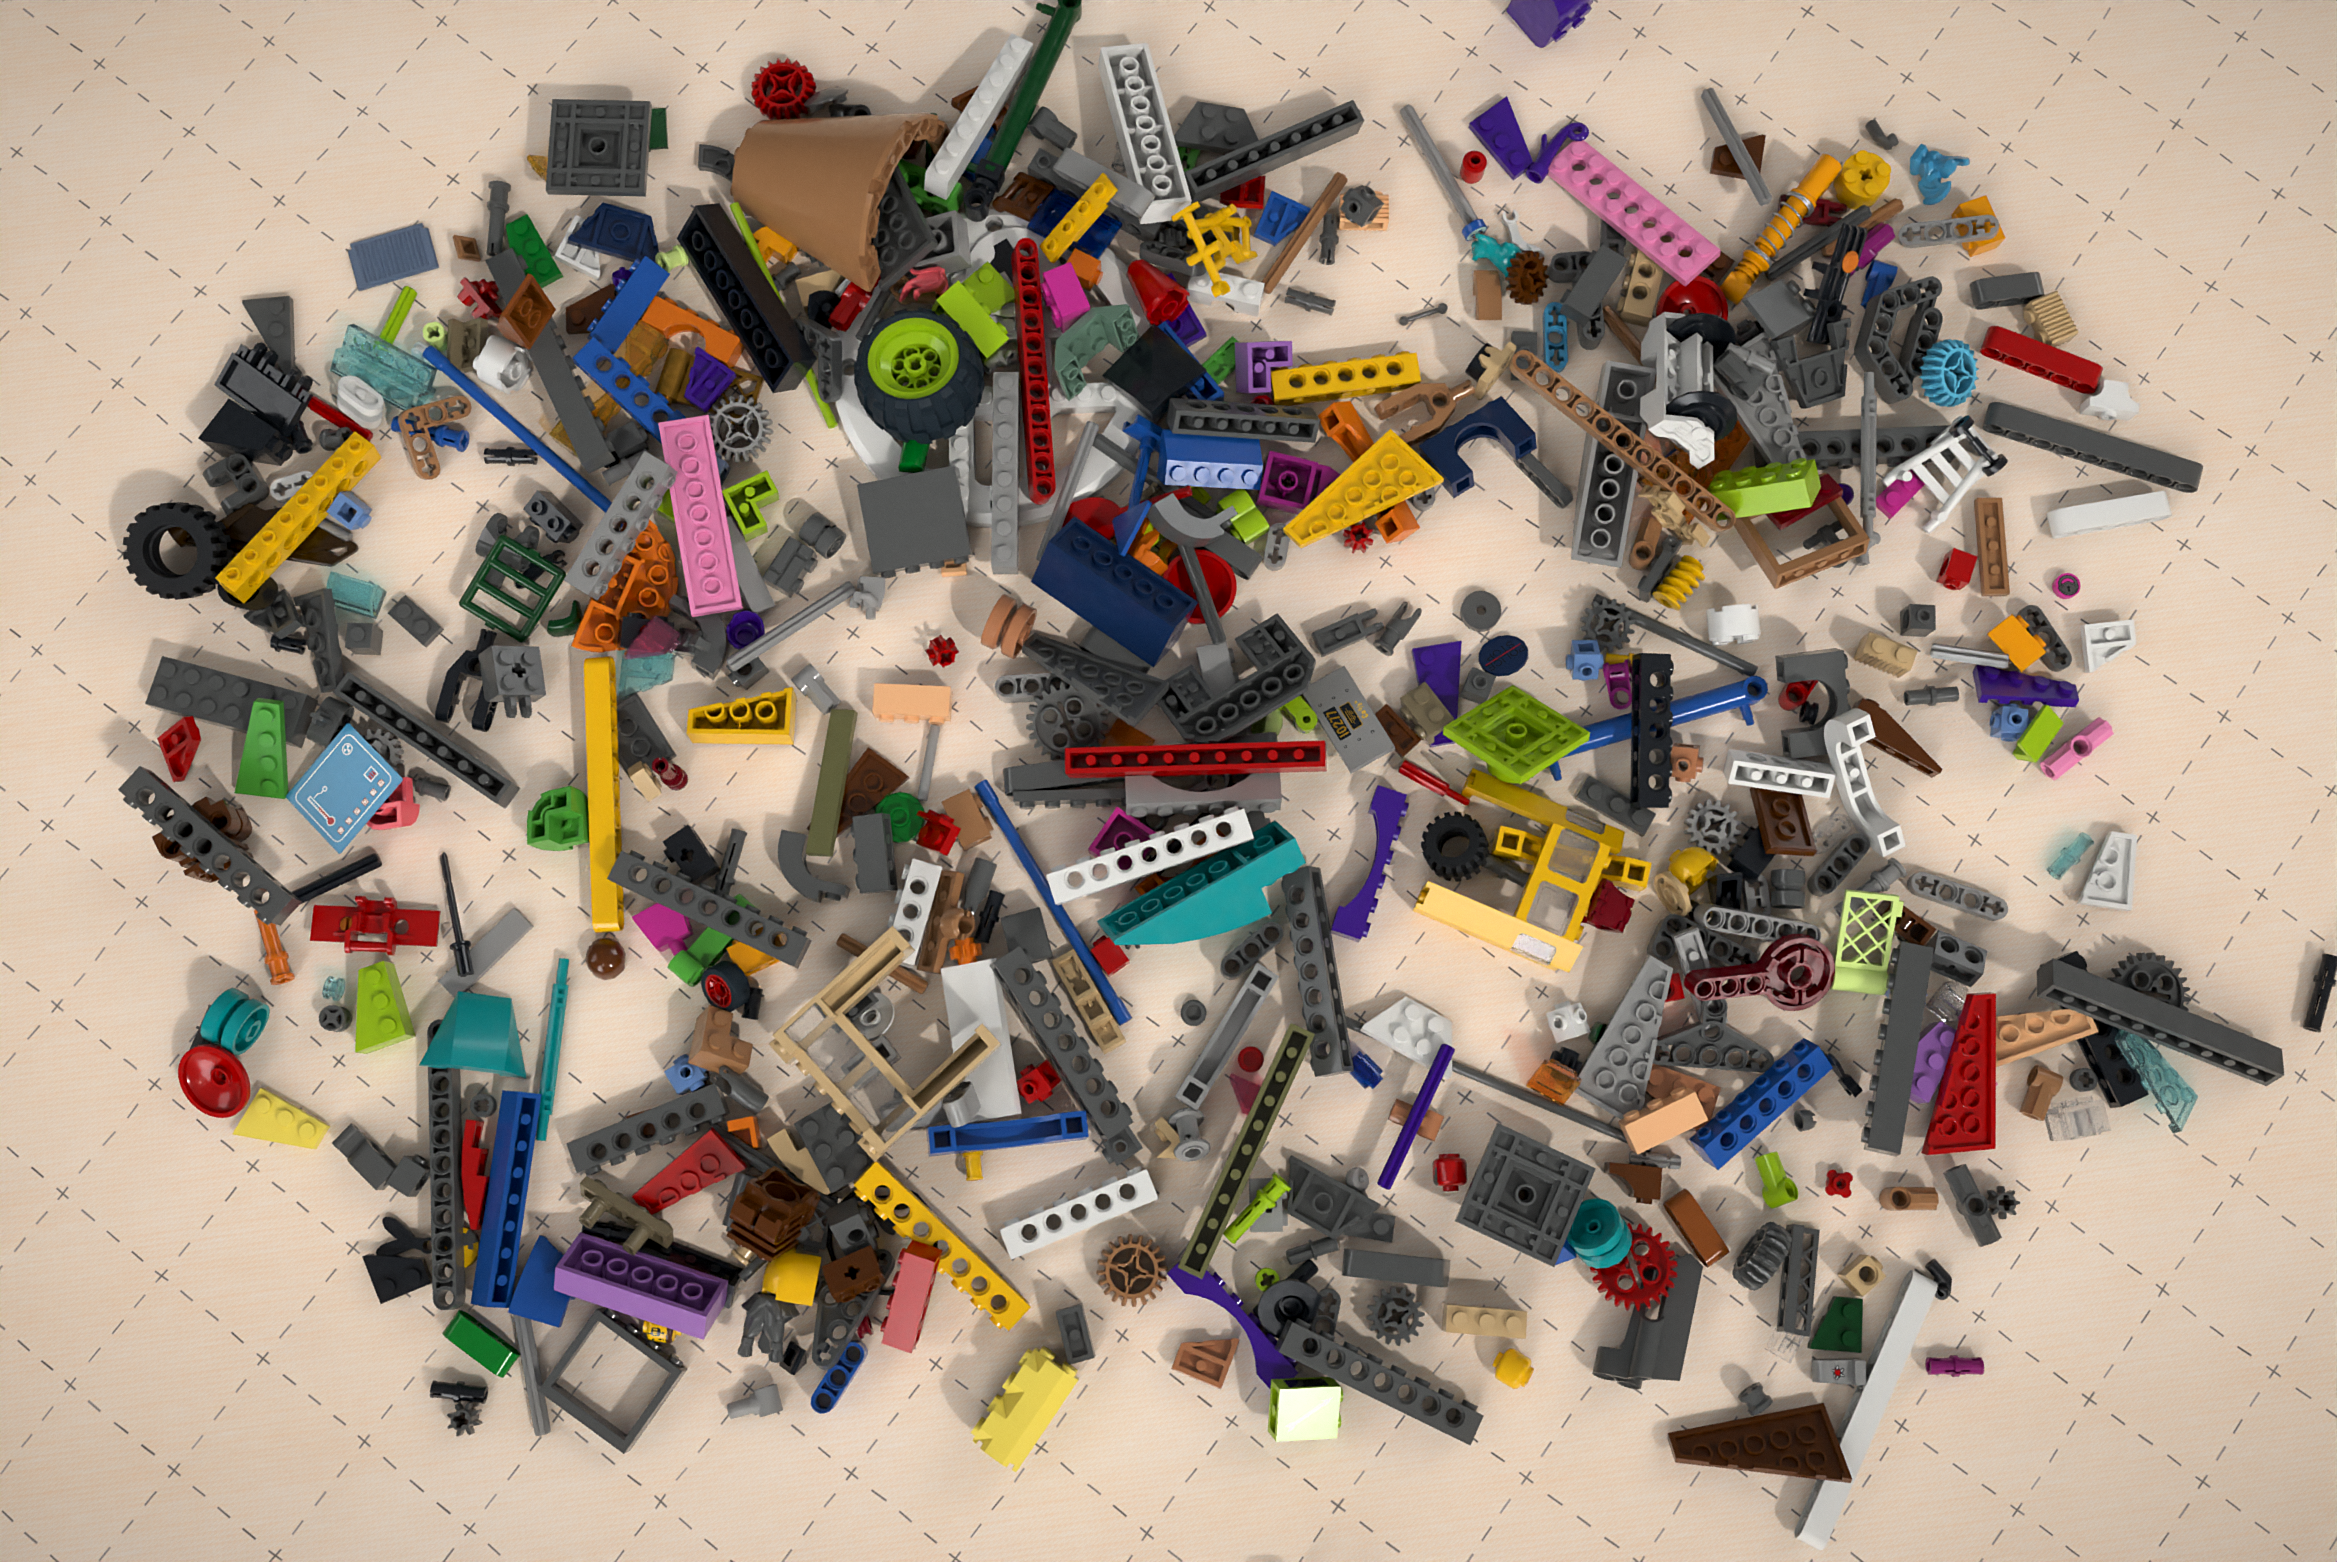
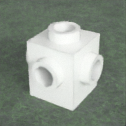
(1568, 1021)

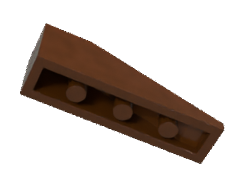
(1895, 740)

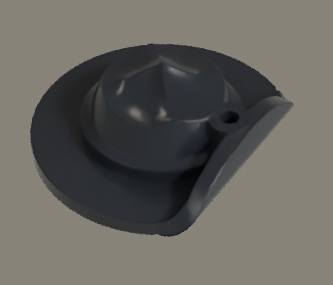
(1286, 1301)

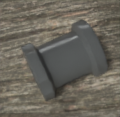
(336, 439)

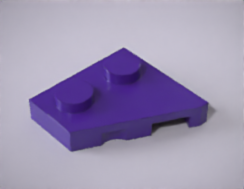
(707, 380)

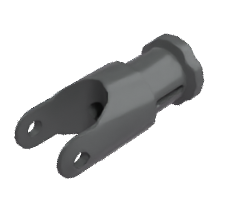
(1396, 630)

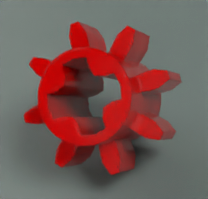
(1358, 545)
(942, 651)

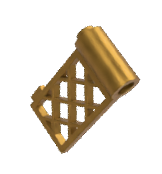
(676, 377)

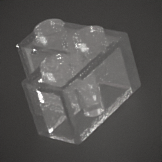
(2076, 1119)

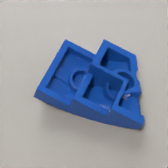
(535, 1290)

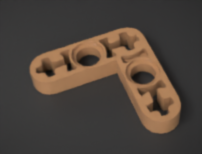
(424, 422)

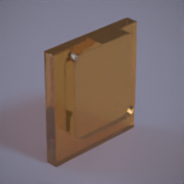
(1554, 1081)

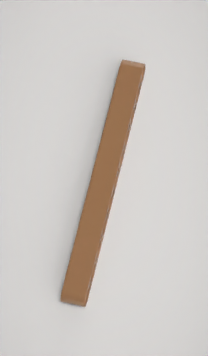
(1615, 429)

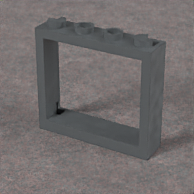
(587, 1415)

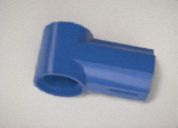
(1879, 279)

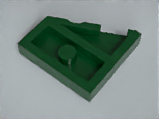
(1840, 1327)

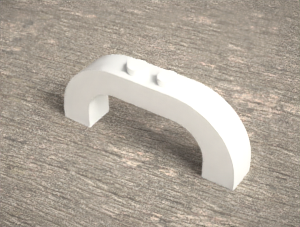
(1843, 743)

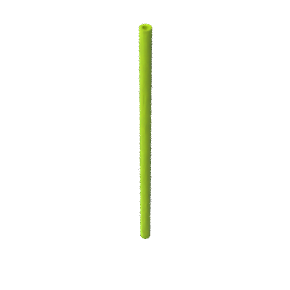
(754, 250)

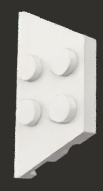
(1412, 1032)

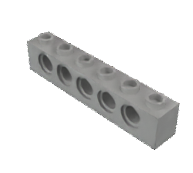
(619, 512)

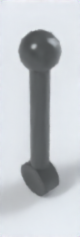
(1442, 309)

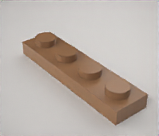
(1991, 547)

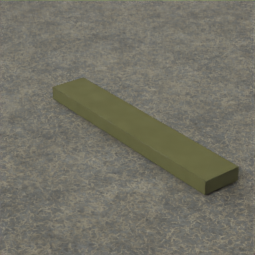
(831, 783)

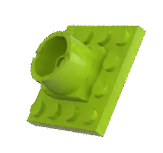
(1516, 735)

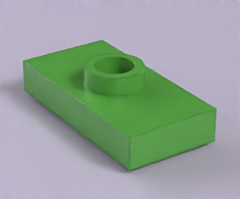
(1222, 361)

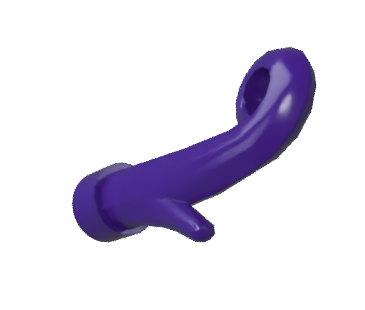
(1539, 169)

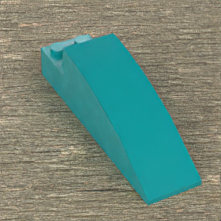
(1210, 896)

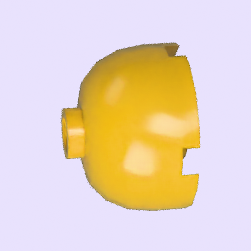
(1691, 866)

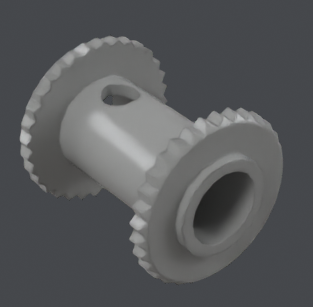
(1186, 1123)

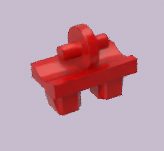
(482, 293)

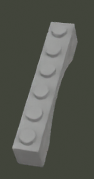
(1150, 796)
(1226, 1037)

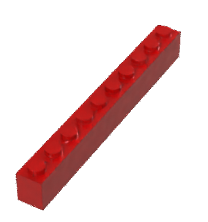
(1196, 759)

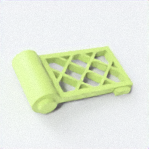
(1857, 975)

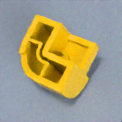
(792, 1277)

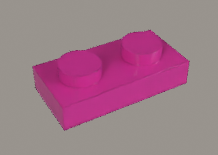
(1898, 494)

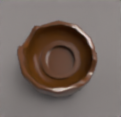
(605, 958)

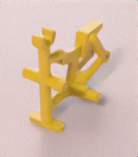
(1219, 223)

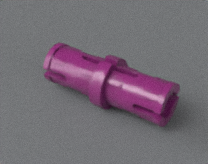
(1954, 1366)

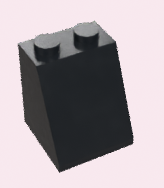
(242, 432)

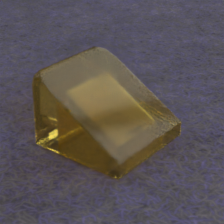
(539, 165)

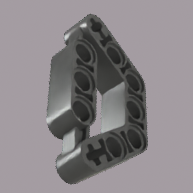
(1901, 371)

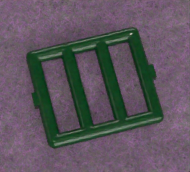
(491, 561)

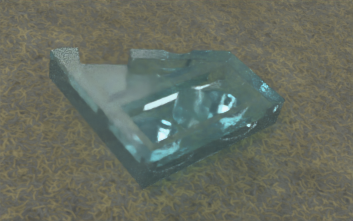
(644, 674)

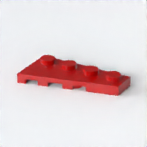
(697, 1167)

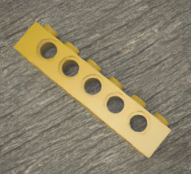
(1334, 388)

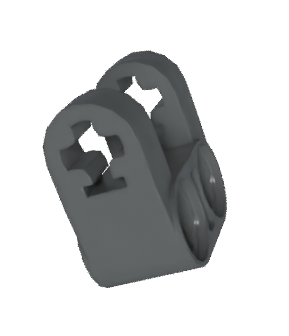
(227, 470)

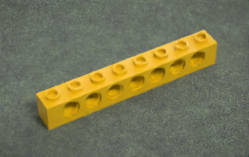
(297, 518)
(1015, 1304)

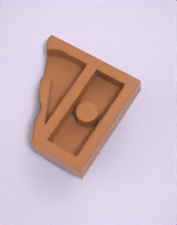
(1206, 1360)

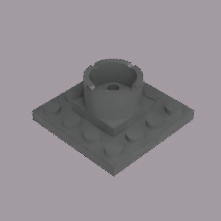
(598, 147)
(1552, 1189)

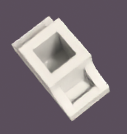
(2110, 402)

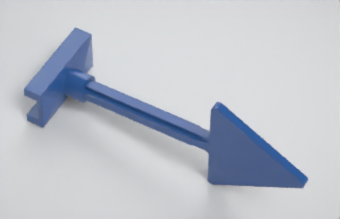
(1128, 523)

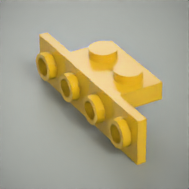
(1079, 218)

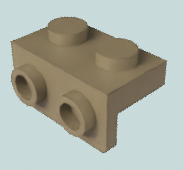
(466, 342)
(1425, 712)

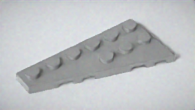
(1623, 1056)

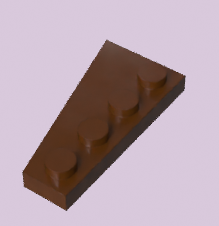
(866, 786)

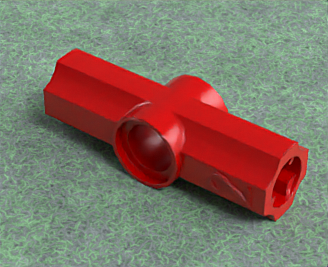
(852, 302)

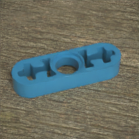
(1560, 328)

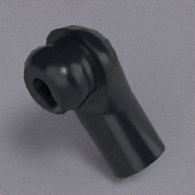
(1942, 1277)

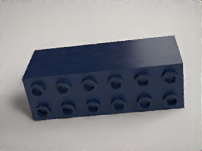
(1113, 591)

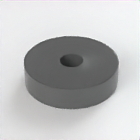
(1482, 600)

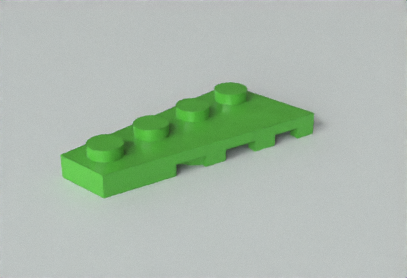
(264, 754)

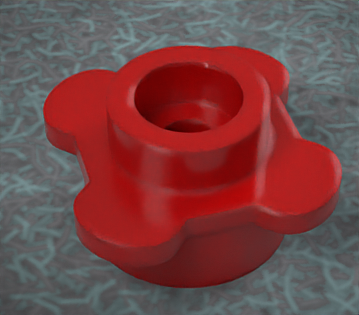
(1831, 1183)

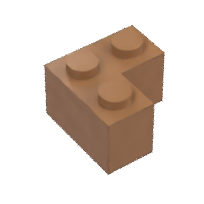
(713, 1045)

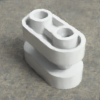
(360, 402)

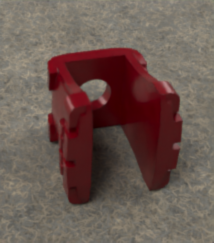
(1609, 908)

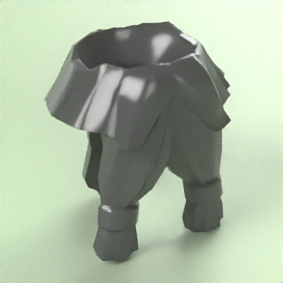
(767, 1316)

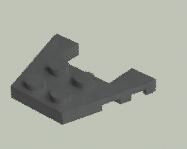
(1818, 376)

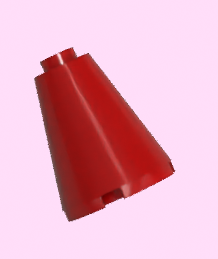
(1156, 292)

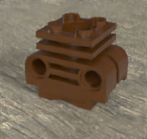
(230, 821)
(771, 1213)

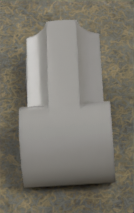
(813, 686)

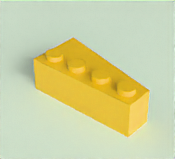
(746, 721)

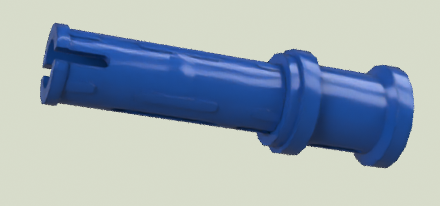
(441, 435)

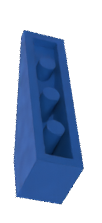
(1205, 387)

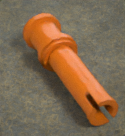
(275, 957)

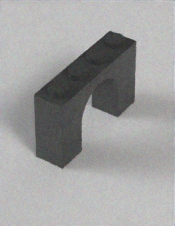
(1829, 669)

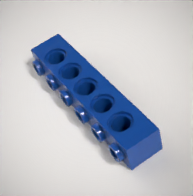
(597, 351)
(1761, 1103)

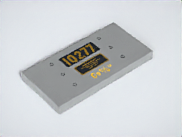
(1348, 720)

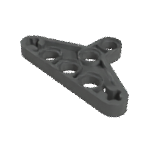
(1722, 1043)
(835, 1314)

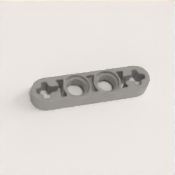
(1948, 235)
(1958, 892)

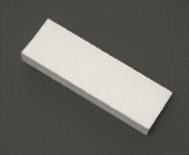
(975, 999)

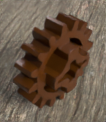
(1526, 277)

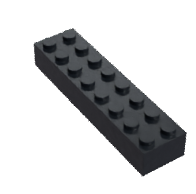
(746, 298)

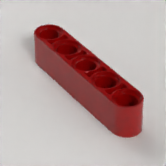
(2041, 360)

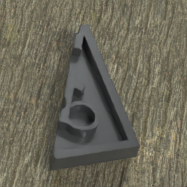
(276, 325)

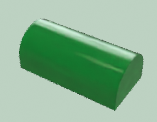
(913, 457)

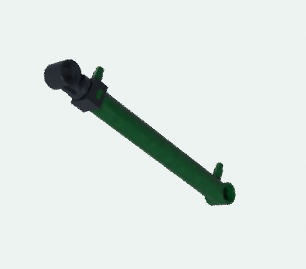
(992, 169)

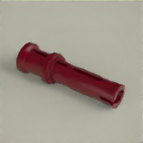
(668, 774)

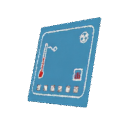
(344, 788)

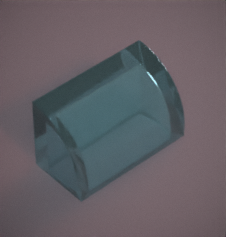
(356, 595)

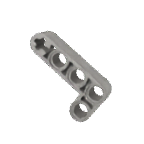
(957, 1107)

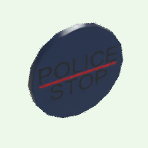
(1503, 655)

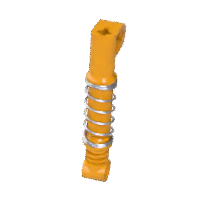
(1768, 243)

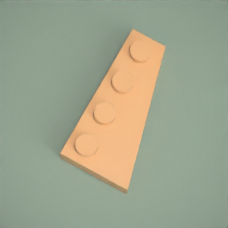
(2038, 1031)

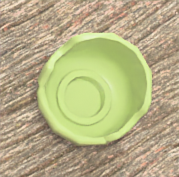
(1271, 723)

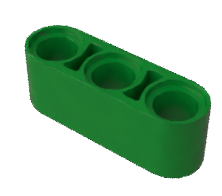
(481, 1343)

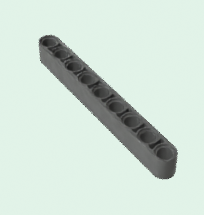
(2093, 447)

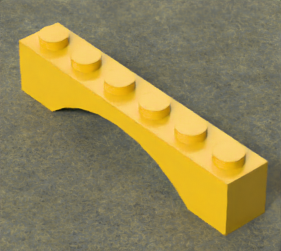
(1524, 848)

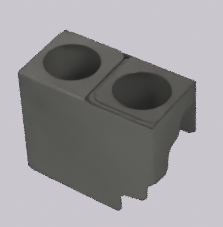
(1028, 932)

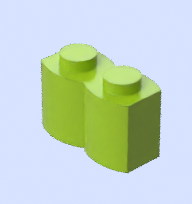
(1249, 522)

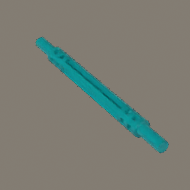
(552, 1048)

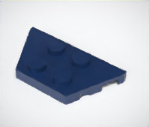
(617, 233)

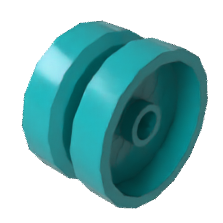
(235, 1021)
(1599, 1234)

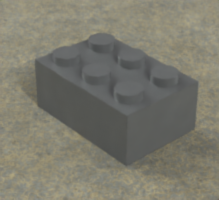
(833, 1147)

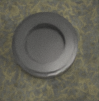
(1193, 1013)

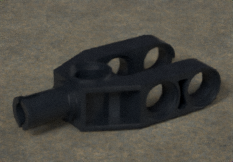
(459, 671)

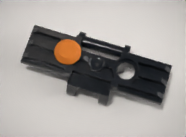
(1834, 281)

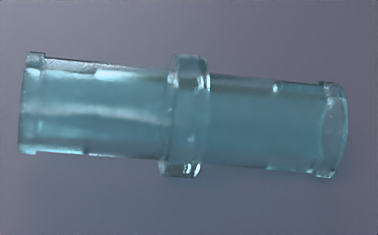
(2070, 856)

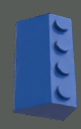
(1209, 461)

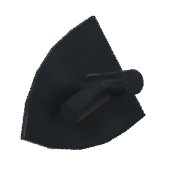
(821, 306)

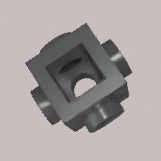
(1361, 205)

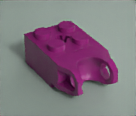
(1305, 476)

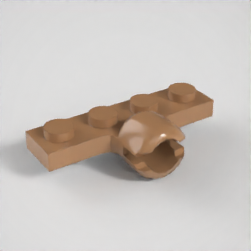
(945, 922)

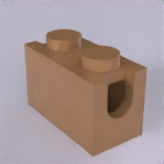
(966, 815)

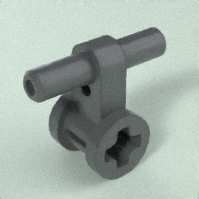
(1827, 536)

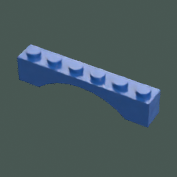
(1007, 1134)

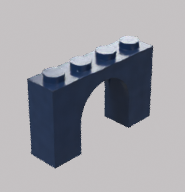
(1493, 421)

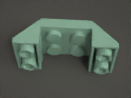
(1087, 338)

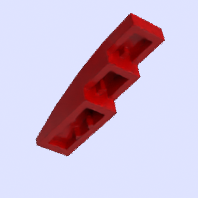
(473, 1169)

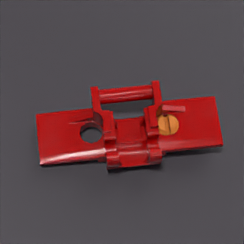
(374, 917)

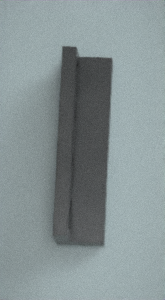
(1791, 1280)

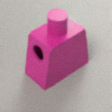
(664, 928)

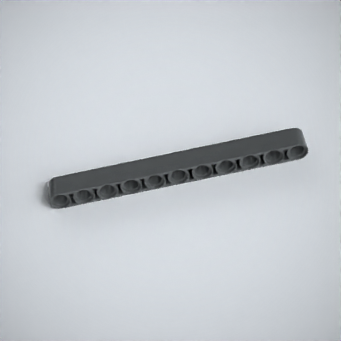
(1052, 774)
(439, 1178)

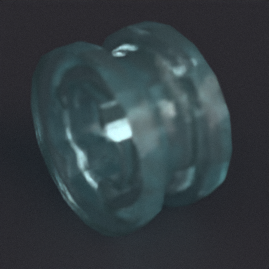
(333, 988)

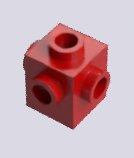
(1037, 1081)

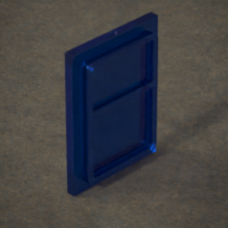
(1094, 240)

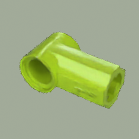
(1777, 1187)

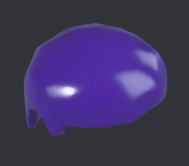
(744, 629)

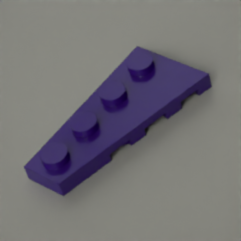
(1440, 669)

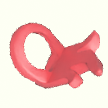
(927, 280)

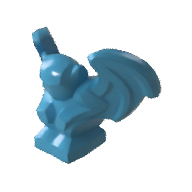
(1932, 168)

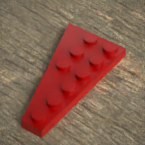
(1967, 1095)

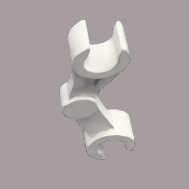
(1515, 235)

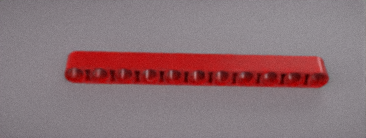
(1033, 382)

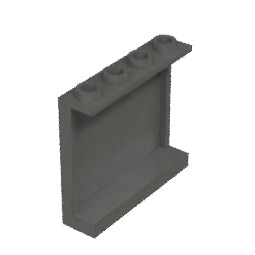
(915, 521)

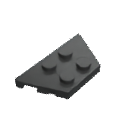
(1215, 129)
(1325, 1201)

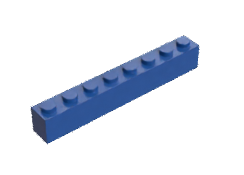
(506, 1199)

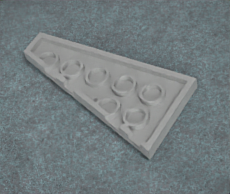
(1767, 411)

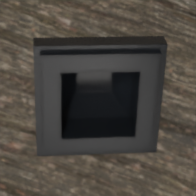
(793, 1358)

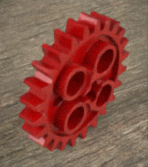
(1656, 1259)

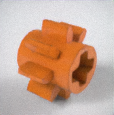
(965, 951)

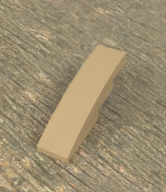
(1089, 1001)

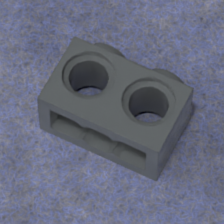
(1957, 958)

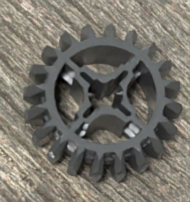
(1762, 1256)

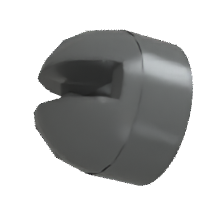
(1804, 1120)

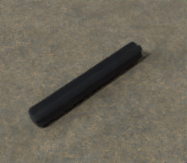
(338, 878)

